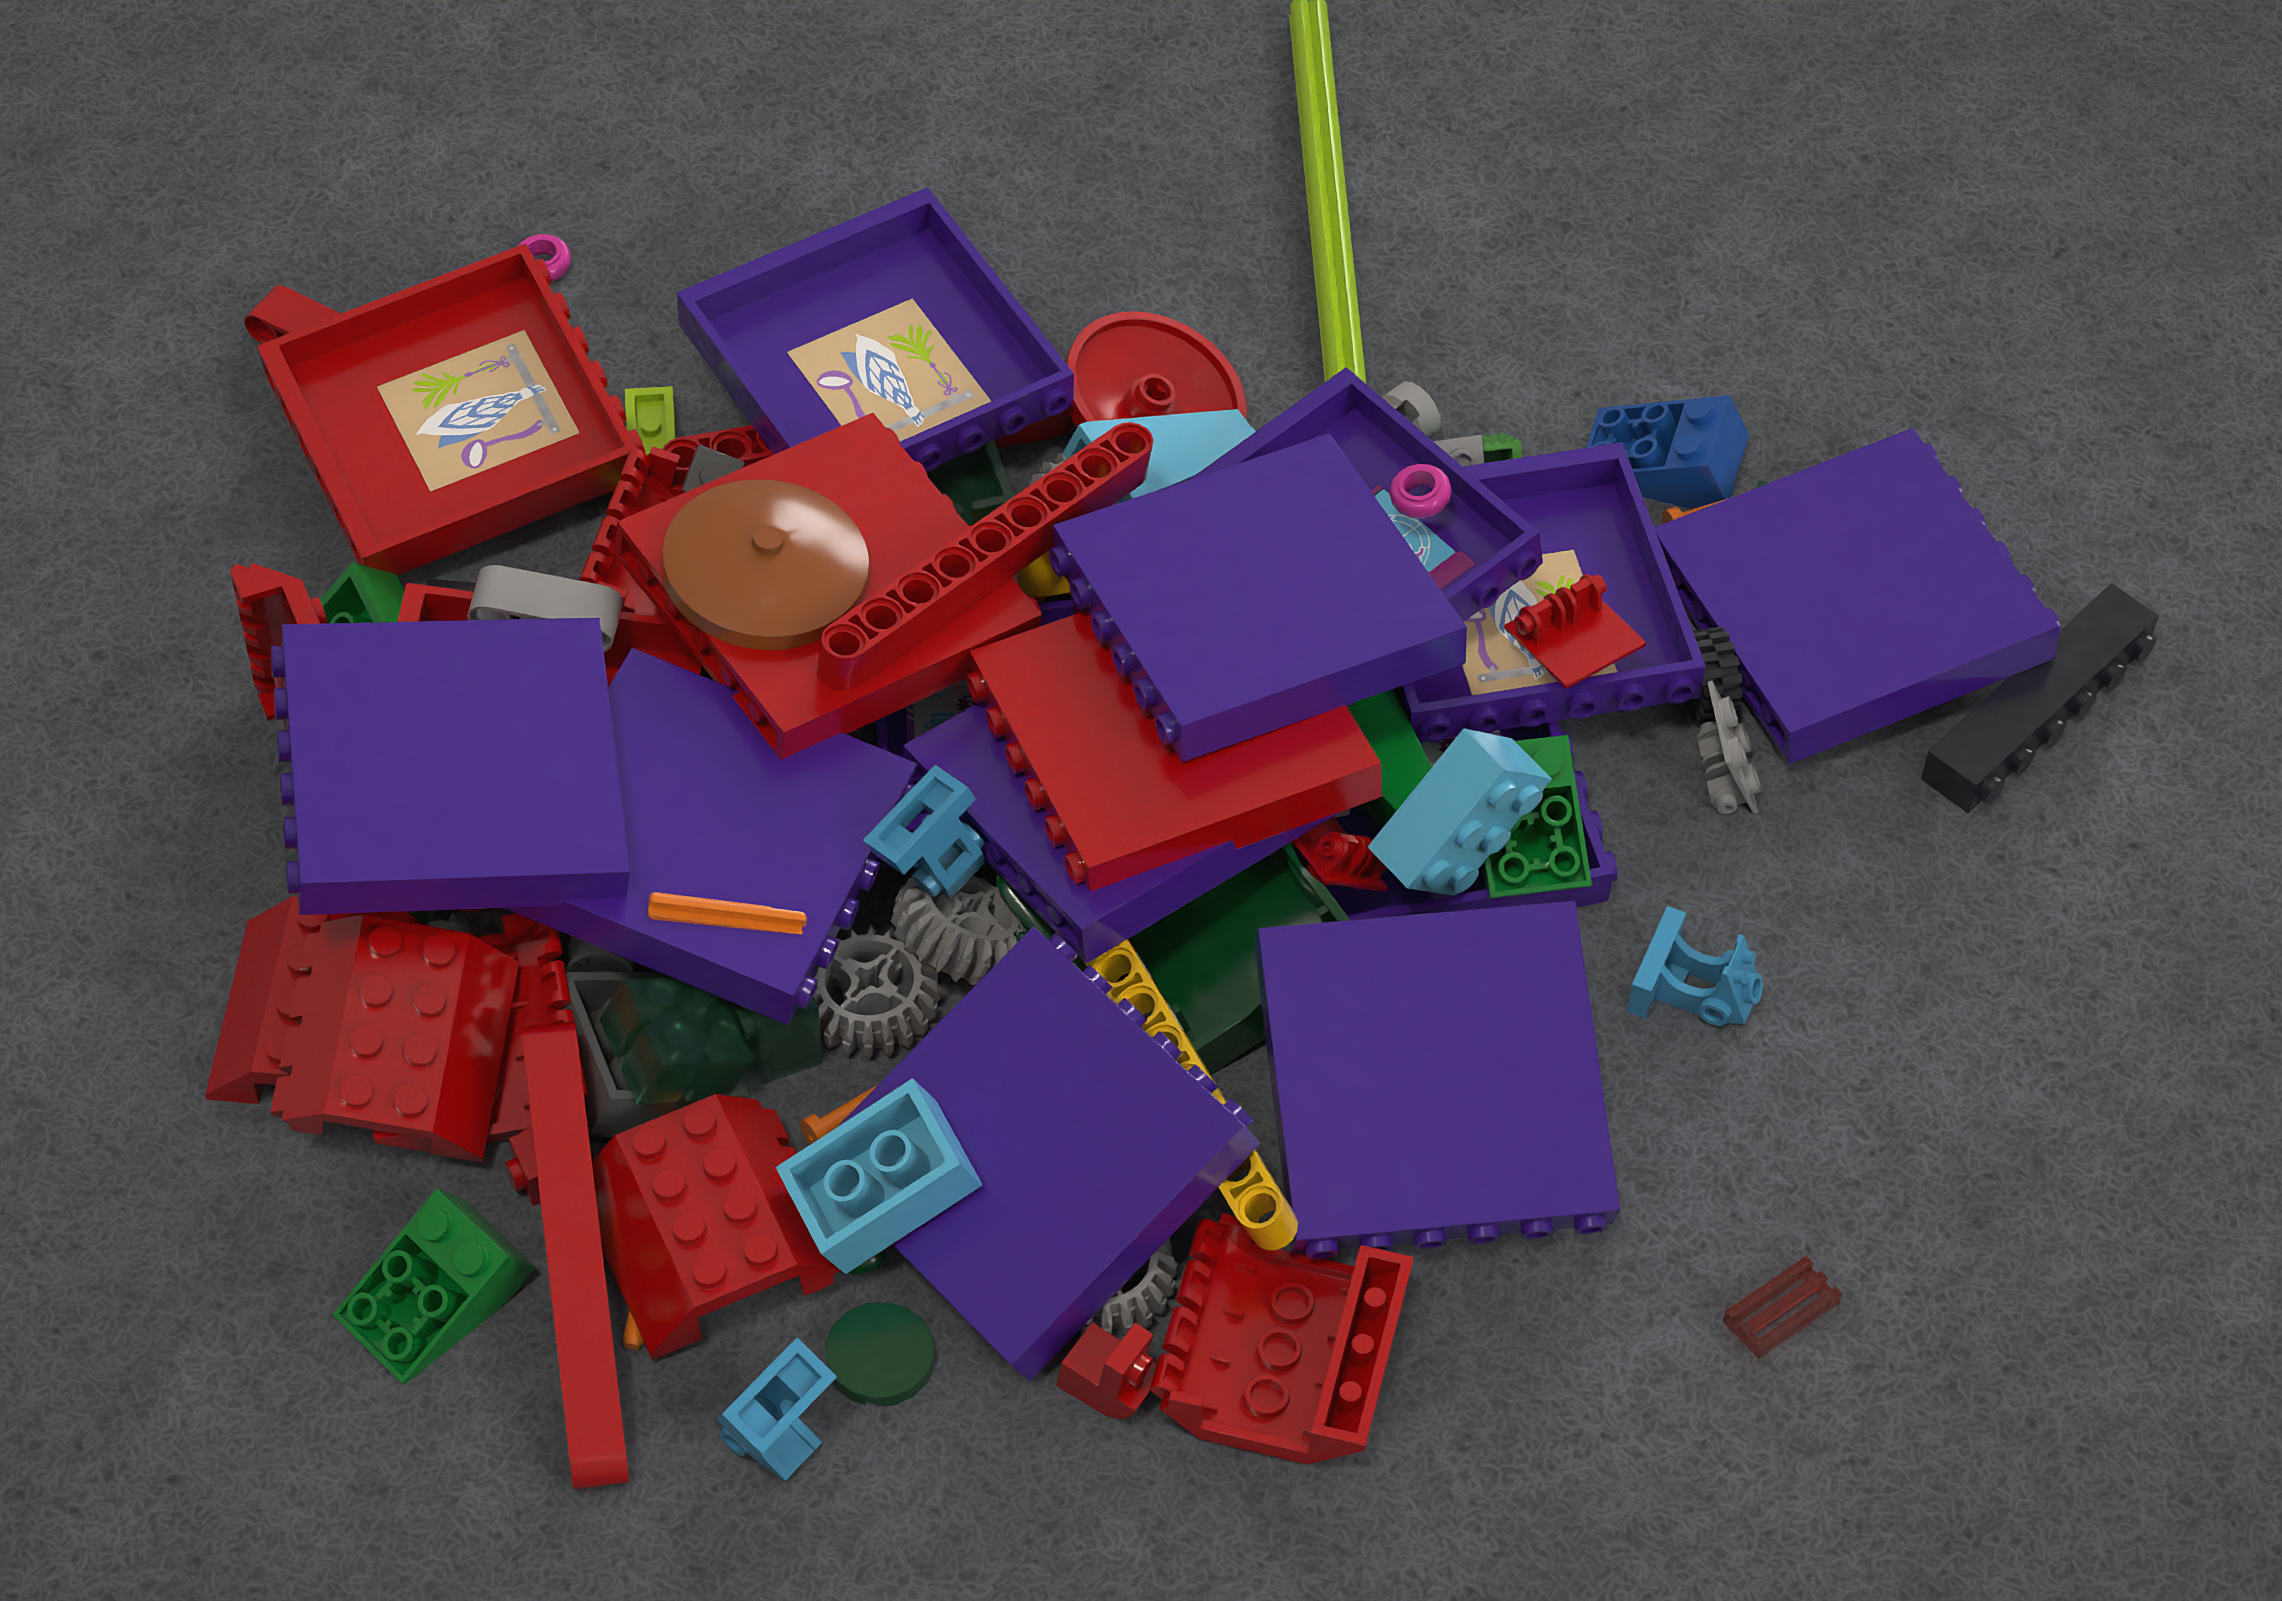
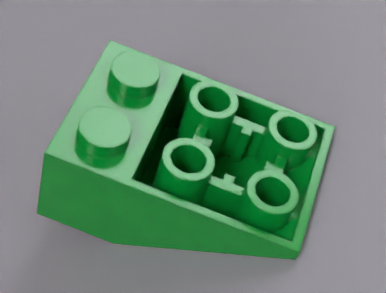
(1549, 842)
(432, 1286)

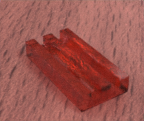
(1813, 1283)

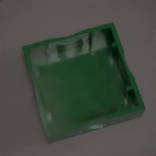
(1207, 951)

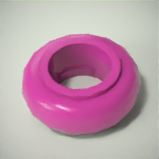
(554, 247)
(1425, 505)

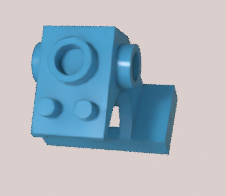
(942, 847)
(1672, 960)
(763, 1418)

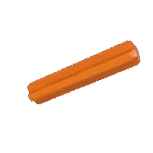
(724, 913)

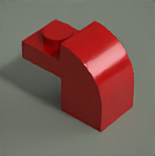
(1109, 1372)

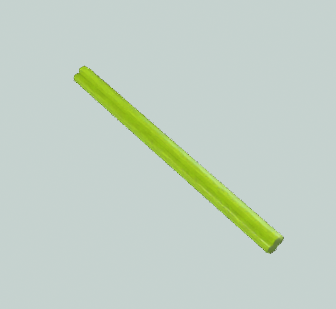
(1326, 189)

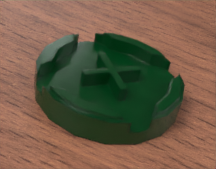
(880, 1353)

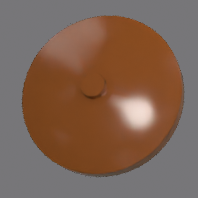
(764, 564)

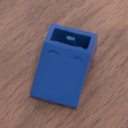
(1678, 448)

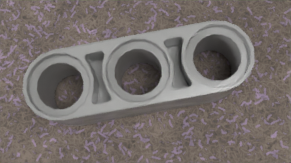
(525, 594)

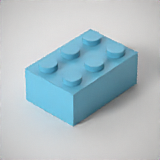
(1460, 813)
(878, 1176)

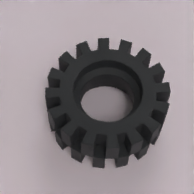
(1720, 668)

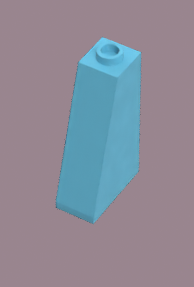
(1180, 446)

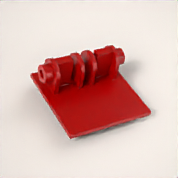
(1574, 632)
(1341, 857)

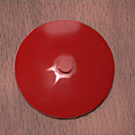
(1148, 368)

